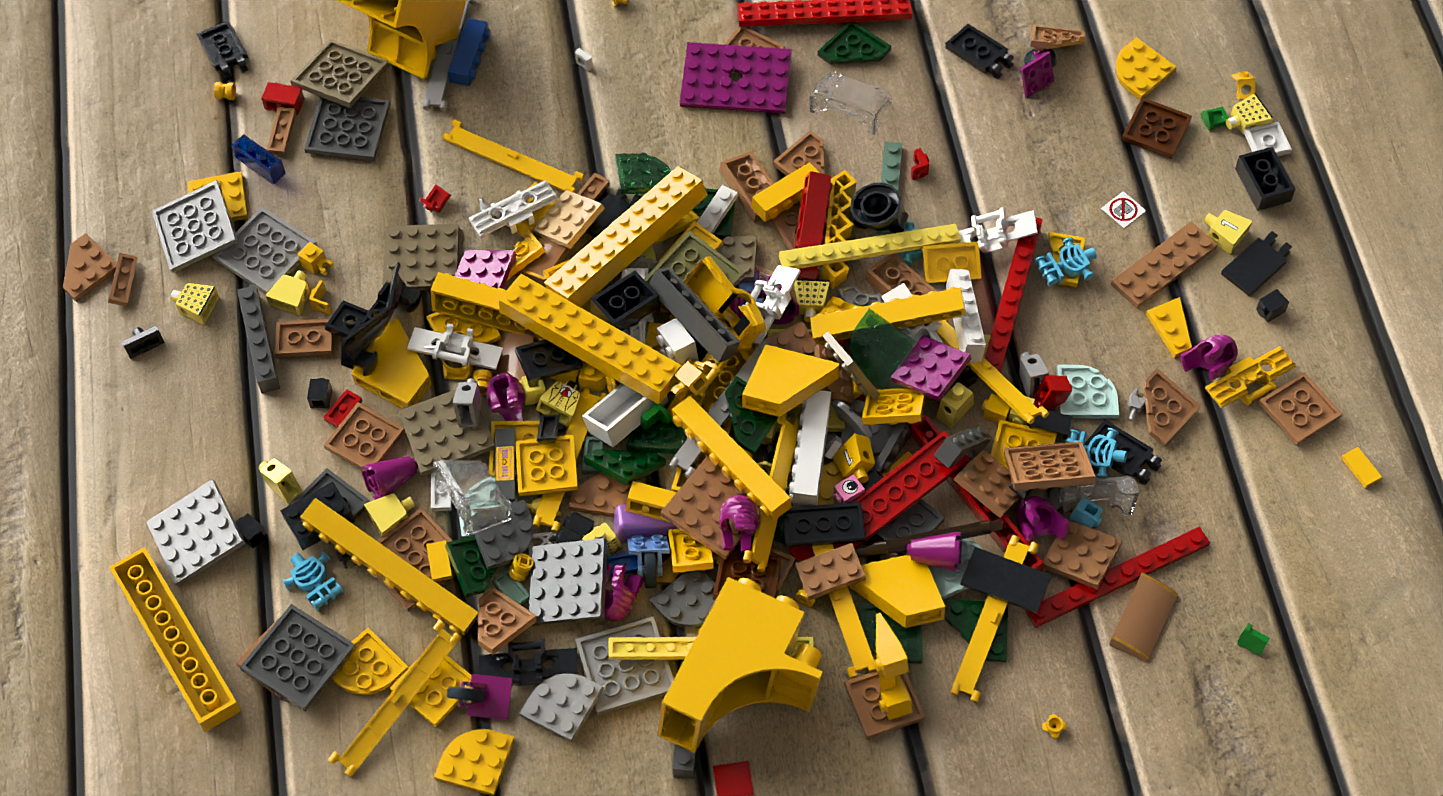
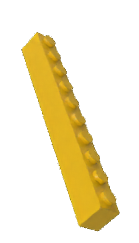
(389, 566)

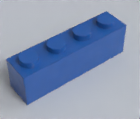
(468, 52)

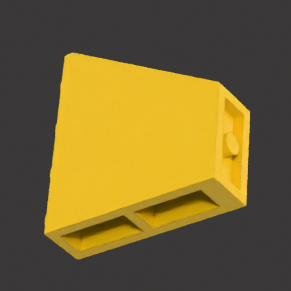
(399, 371)
(785, 380)
(902, 590)

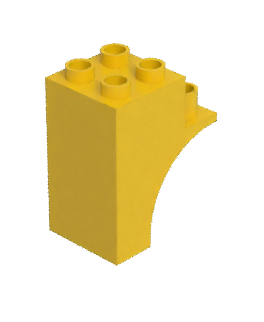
(410, 29)
(740, 662)

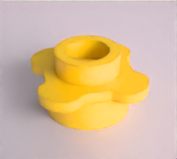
(1054, 720)

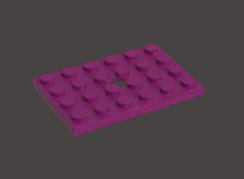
(760, 90)

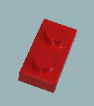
(342, 408)

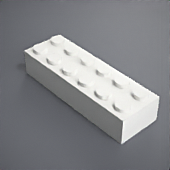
(810, 450)

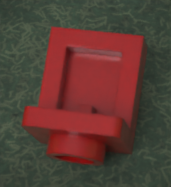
(922, 164)
(436, 199)

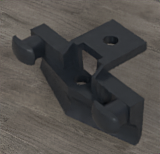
(369, 323)

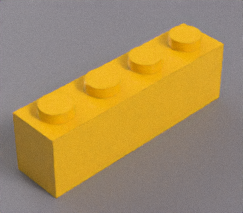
(781, 194)
(648, 500)

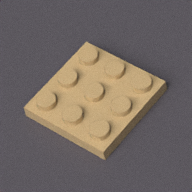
(568, 219)

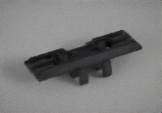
(529, 670)

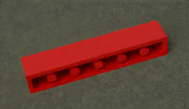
(812, 217)

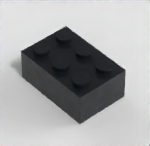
(1265, 178)
(625, 301)
(330, 497)

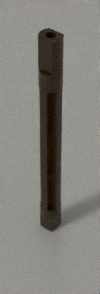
(900, 544)

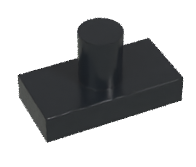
(142, 341)

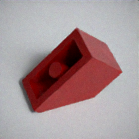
(1052, 392)

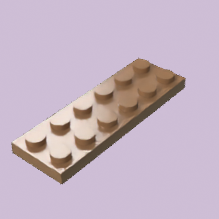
(1164, 264)

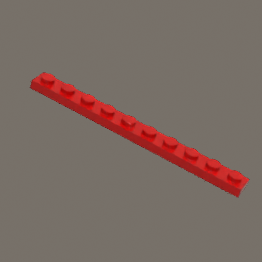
(1120, 576)

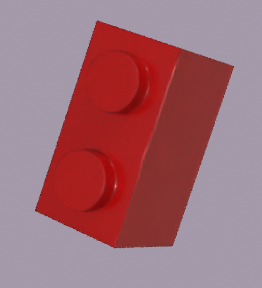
(282, 96)

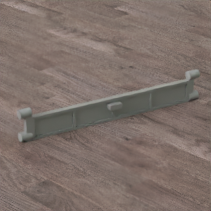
(439, 76)
(719, 412)

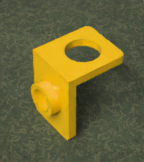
(1244, 78)
(315, 297)

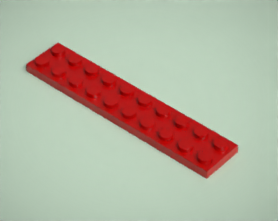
(821, 11)
(897, 492)

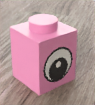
(847, 490)

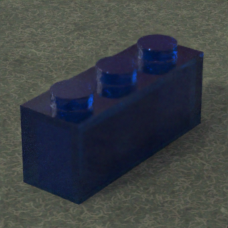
(258, 159)

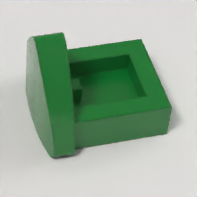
(1214, 118)
(654, 414)
(1253, 640)

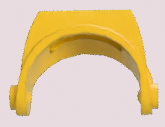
(457, 373)

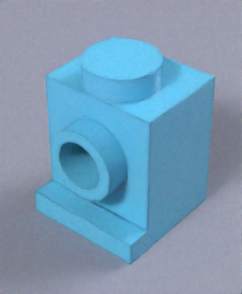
(1087, 513)

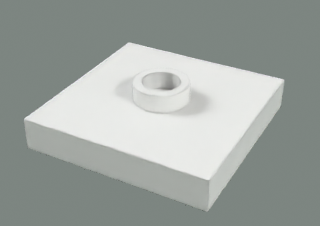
(1268, 136)

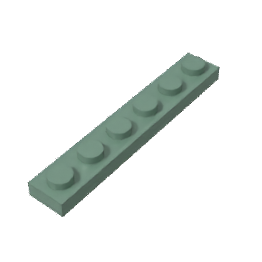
(891, 169)

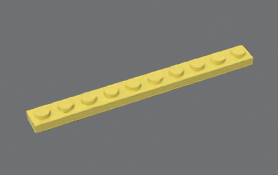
(869, 247)
(662, 647)

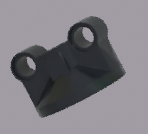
(879, 208)

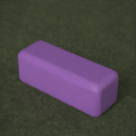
(630, 524)

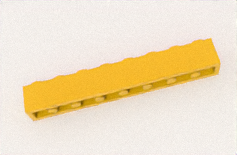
(900, 312)
(731, 458)

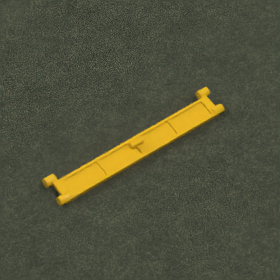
(511, 158)
(995, 379)
(779, 473)
(551, 502)
(849, 625)
(986, 629)
(397, 700)

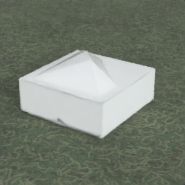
(583, 59)
(832, 447)

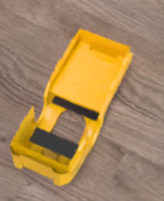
(718, 293)

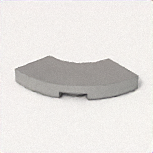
(856, 297)
(855, 422)

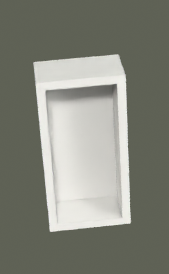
(617, 414)

